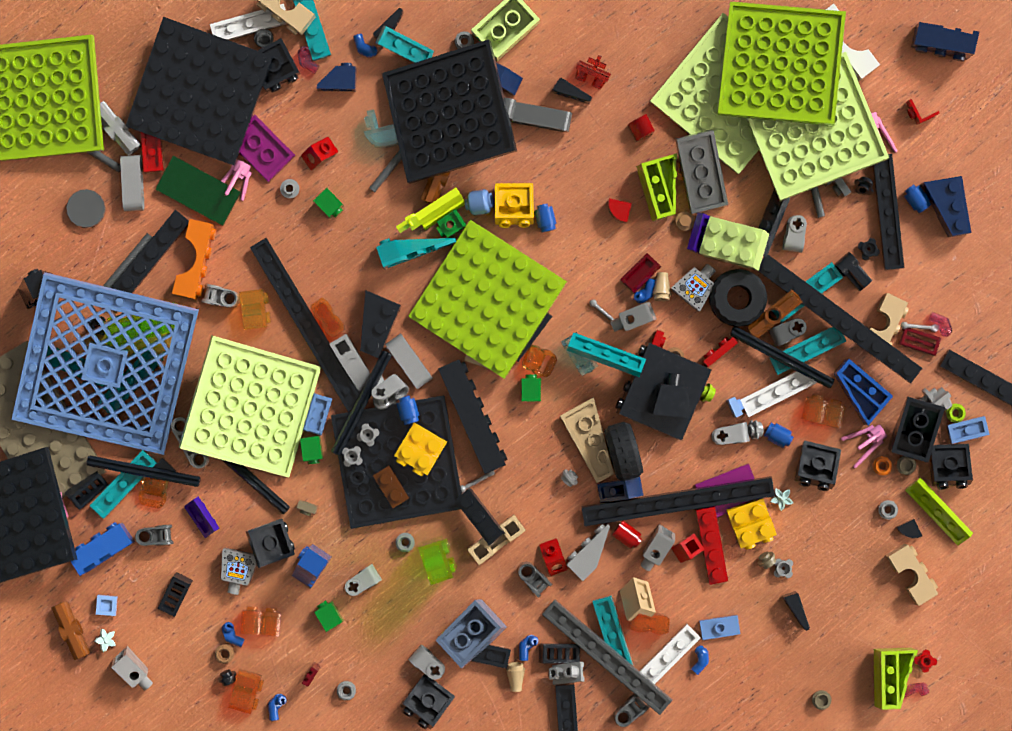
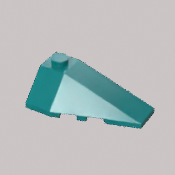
(400, 251)

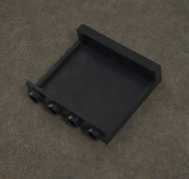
(641, 390)

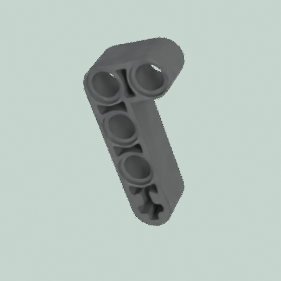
(538, 116)

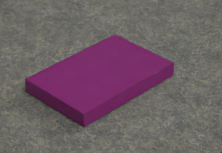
(265, 150)
(738, 474)

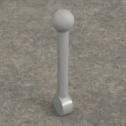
(593, 303)
(934, 328)
(463, 488)

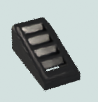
(391, 22)
(568, 90)
(77, 490)
(183, 580)
(795, 605)
(543, 653)

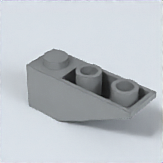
(351, 361)
(587, 558)

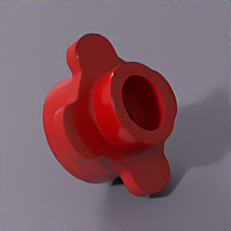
(920, 661)

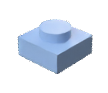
(735, 406)
(106, 605)

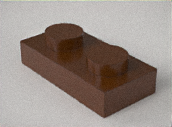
(391, 486)

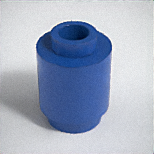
(917, 198)
(545, 218)
(408, 410)
(778, 435)

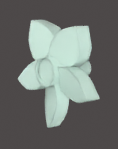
(782, 499)
(105, 640)

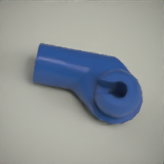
(363, 48)
(646, 293)
(230, 635)
(525, 645)
(703, 659)
(273, 706)

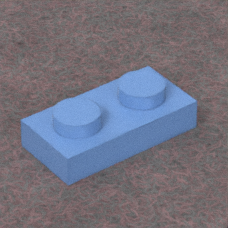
(968, 429)

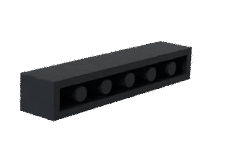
(471, 415)

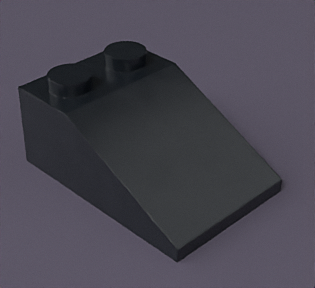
(916, 429)

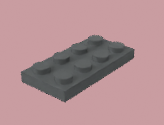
(701, 171)

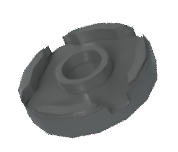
(86, 208)

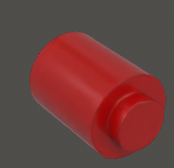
(627, 535)

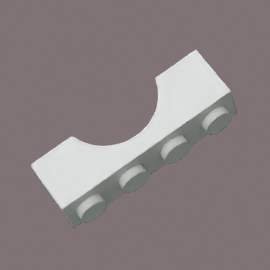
(862, 61)

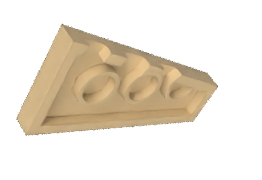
(586, 432)

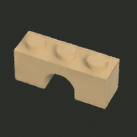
(297, 18)
(893, 309)
(482, 551)
(922, 588)

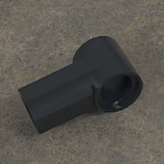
(850, 268)

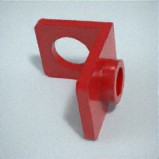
(914, 114)
(320, 151)
(552, 556)

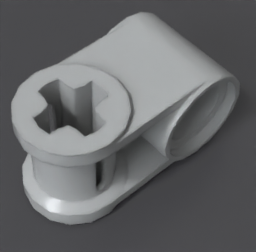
(795, 238)
(217, 296)
(390, 391)
(733, 434)
(365, 578)
(424, 660)

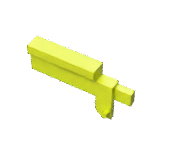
(434, 212)

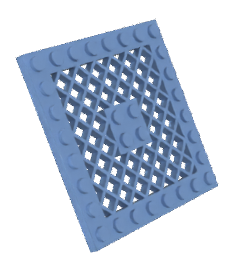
(104, 363)

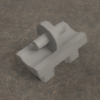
(937, 397)
(567, 673)

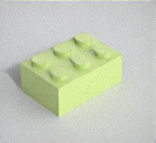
(506, 26)
(734, 243)

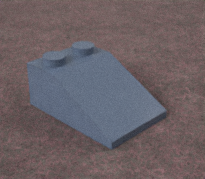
(471, 633)

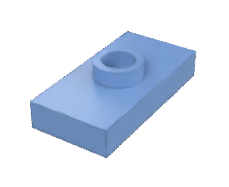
(317, 414)
(719, 627)

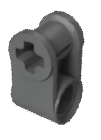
(784, 333)
(156, 535)
(534, 579)
(631, 709)

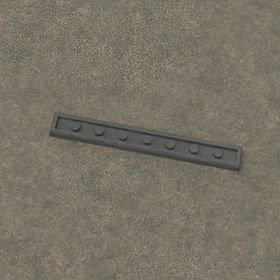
(607, 657)

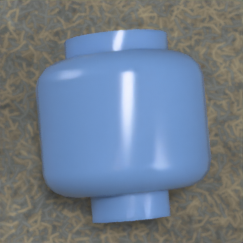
(479, 202)

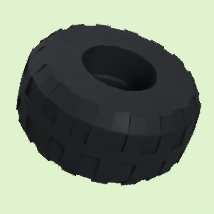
(754, 288)
(623, 451)

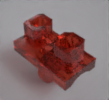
(600, 75)

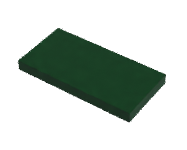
(197, 190)

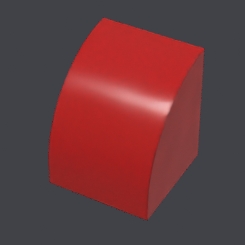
(641, 127)
(619, 210)
(687, 548)

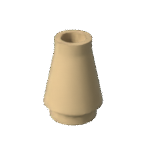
(662, 287)
(515, 675)

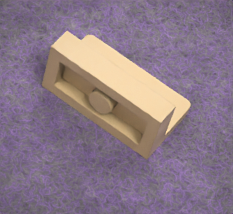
(637, 599)

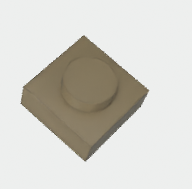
(307, 508)

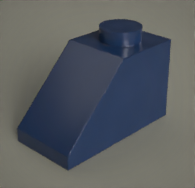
(339, 79)
(509, 80)
(620, 490)

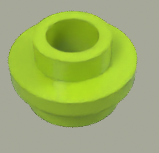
(708, 393)
(961, 415)

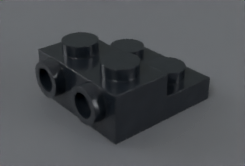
(282, 66)
(818, 466)
(951, 466)
(270, 542)
(427, 702)

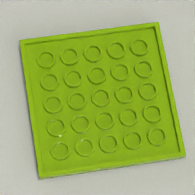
(782, 63)
(49, 98)
(487, 299)

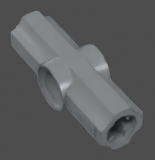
(117, 130)

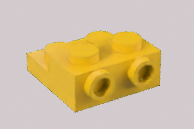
(514, 204)
(420, 449)
(751, 523)

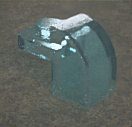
(379, 137)
(581, 363)

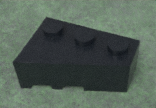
(30, 287)
(377, 323)

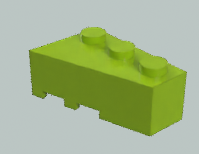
(658, 185)
(891, 676)

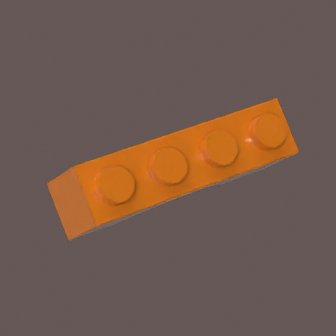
(188, 283)

